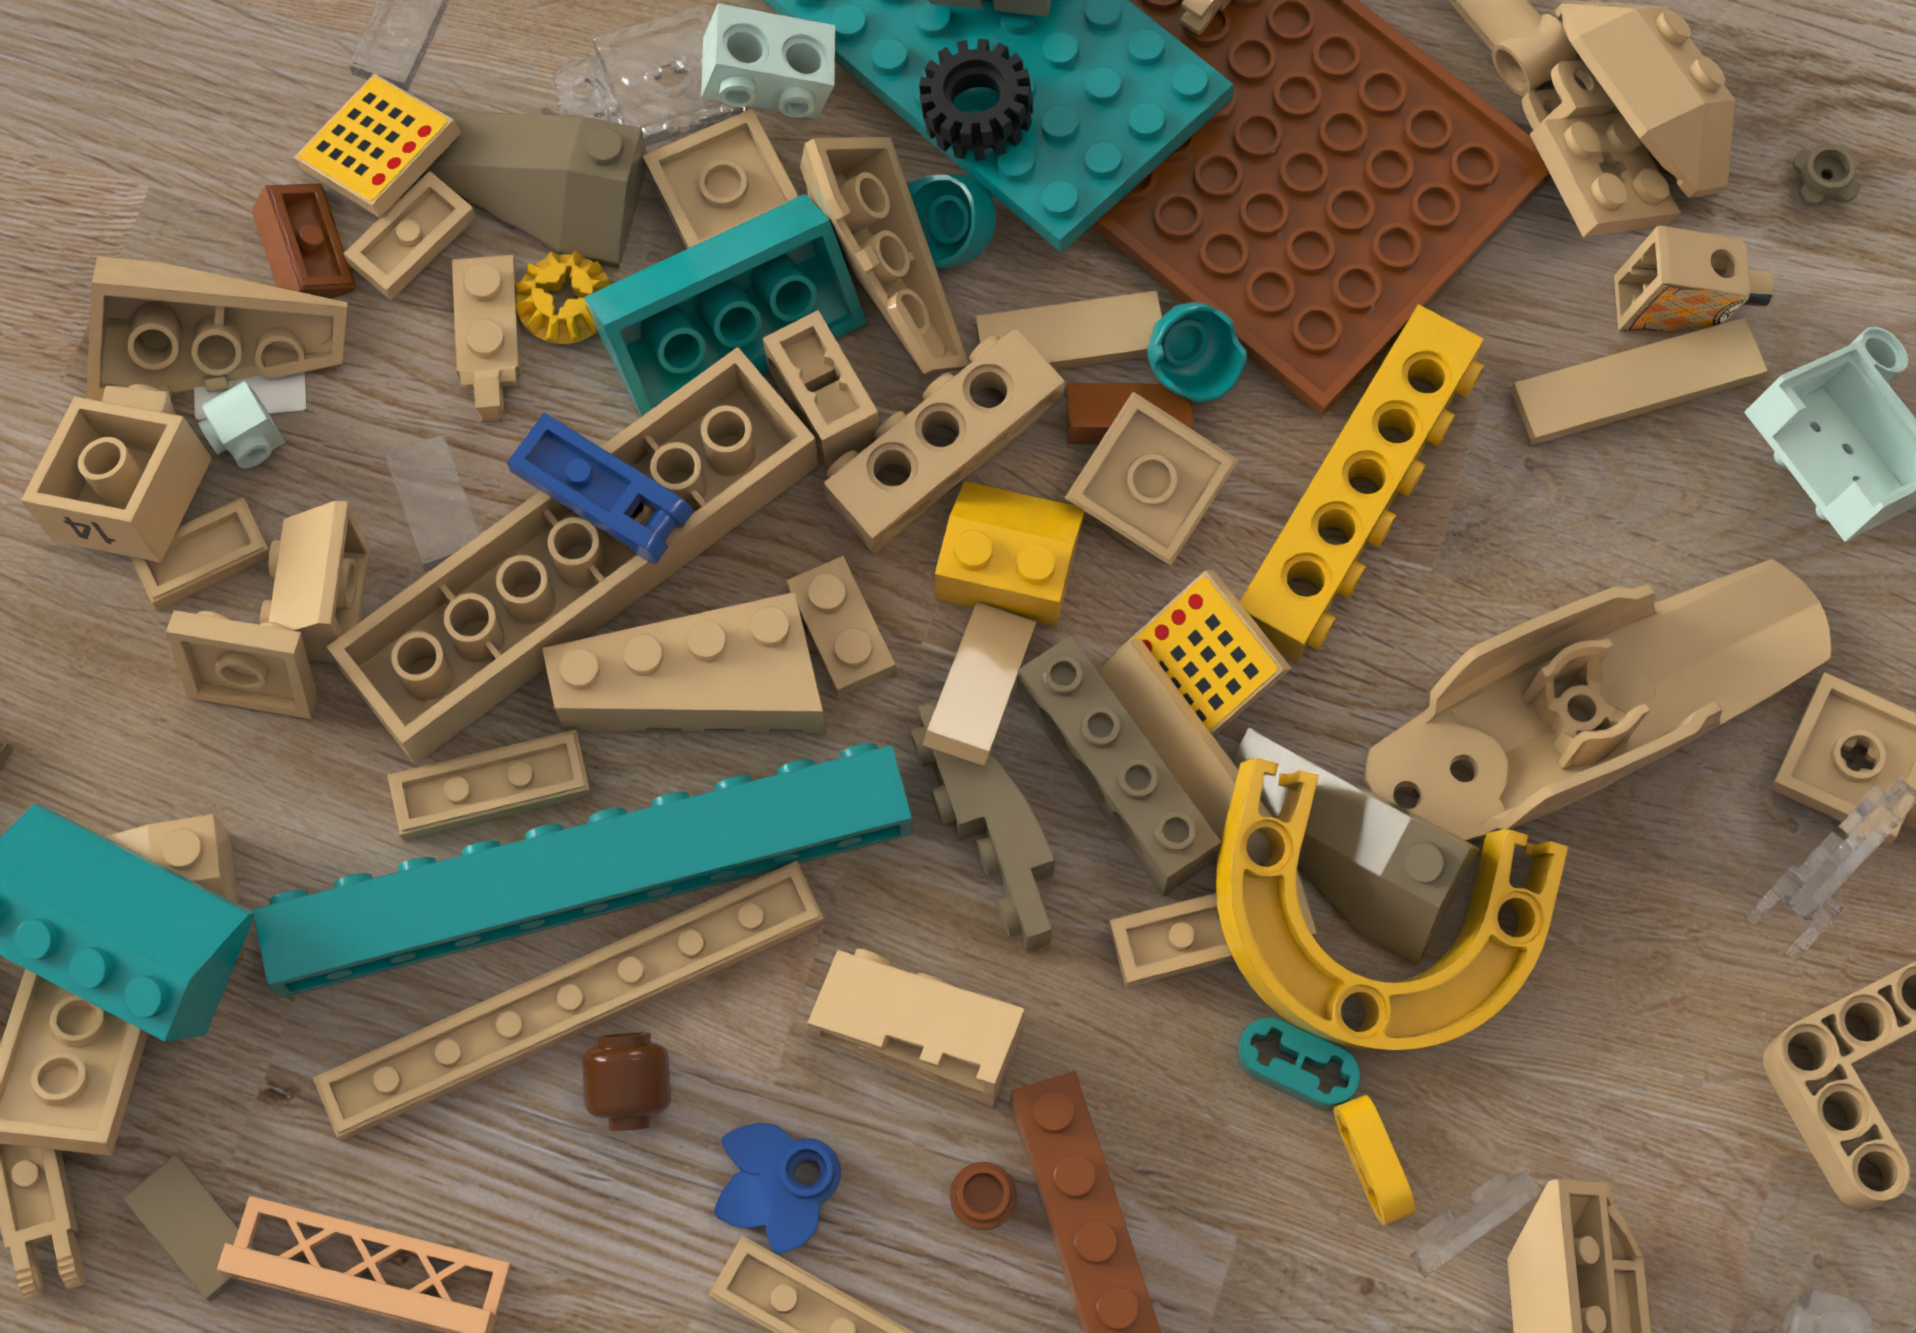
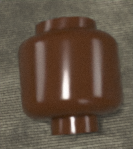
(626, 1080)

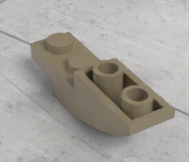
(1014, 844)

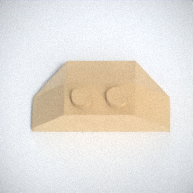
(1660, 86)
(1577, 1265)

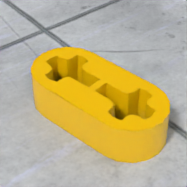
(1374, 1160)

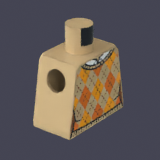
(1687, 282)

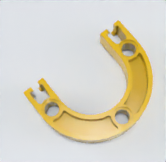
(1308, 987)

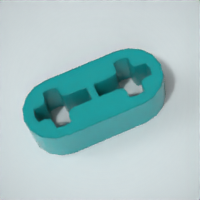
(1305, 1049)

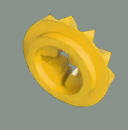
(537, 308)

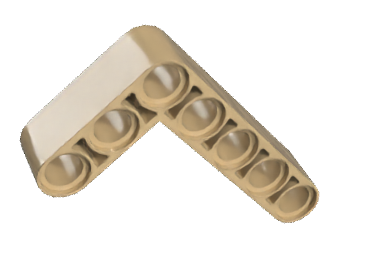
(1837, 1081)

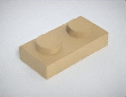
(410, 235)
(841, 626)

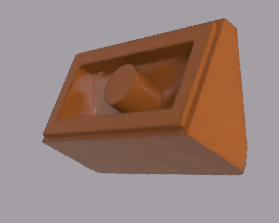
(302, 240)
(1096, 405)

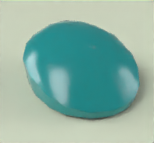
(954, 216)

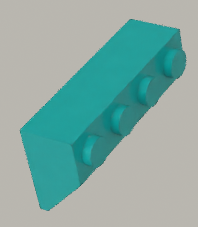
(723, 296)
(115, 926)

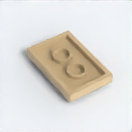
(65, 1070)

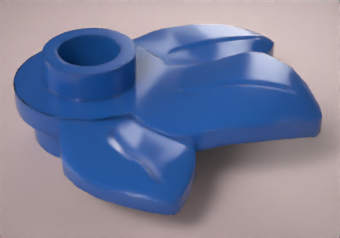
(767, 1187)

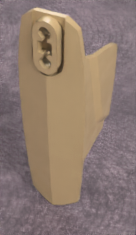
(1597, 695)

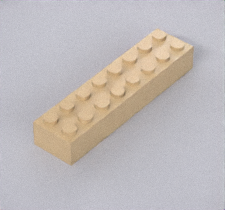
(552, 577)

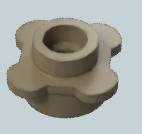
(1831, 159)

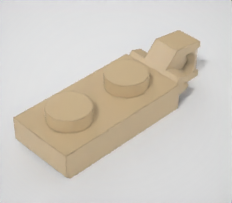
(486, 330)

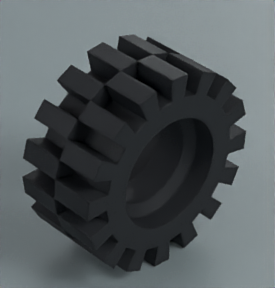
(972, 70)

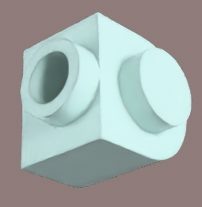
(240, 425)

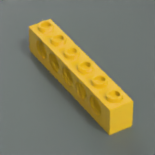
(1427, 350)

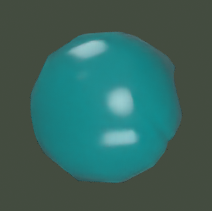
(1196, 352)

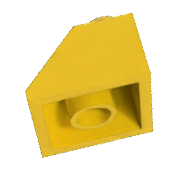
(1008, 552)

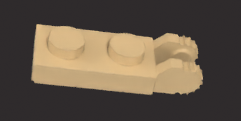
(35, 1210)

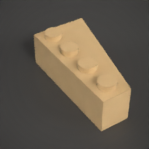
(692, 673)

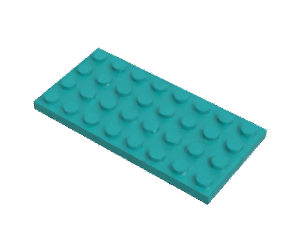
(1104, 87)

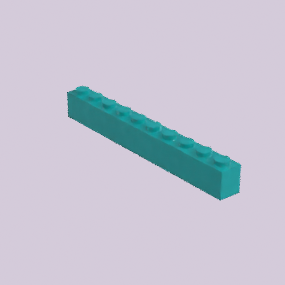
(581, 870)

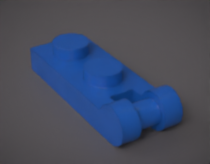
(598, 486)

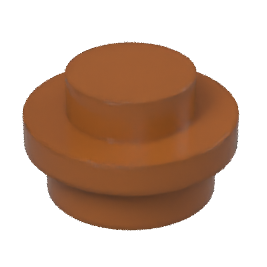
(983, 1196)

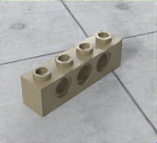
(1117, 765)

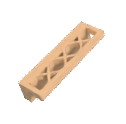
(359, 1293)

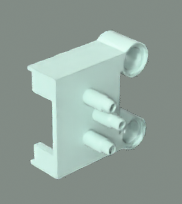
(1845, 432)

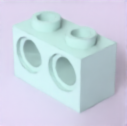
(768, 61)

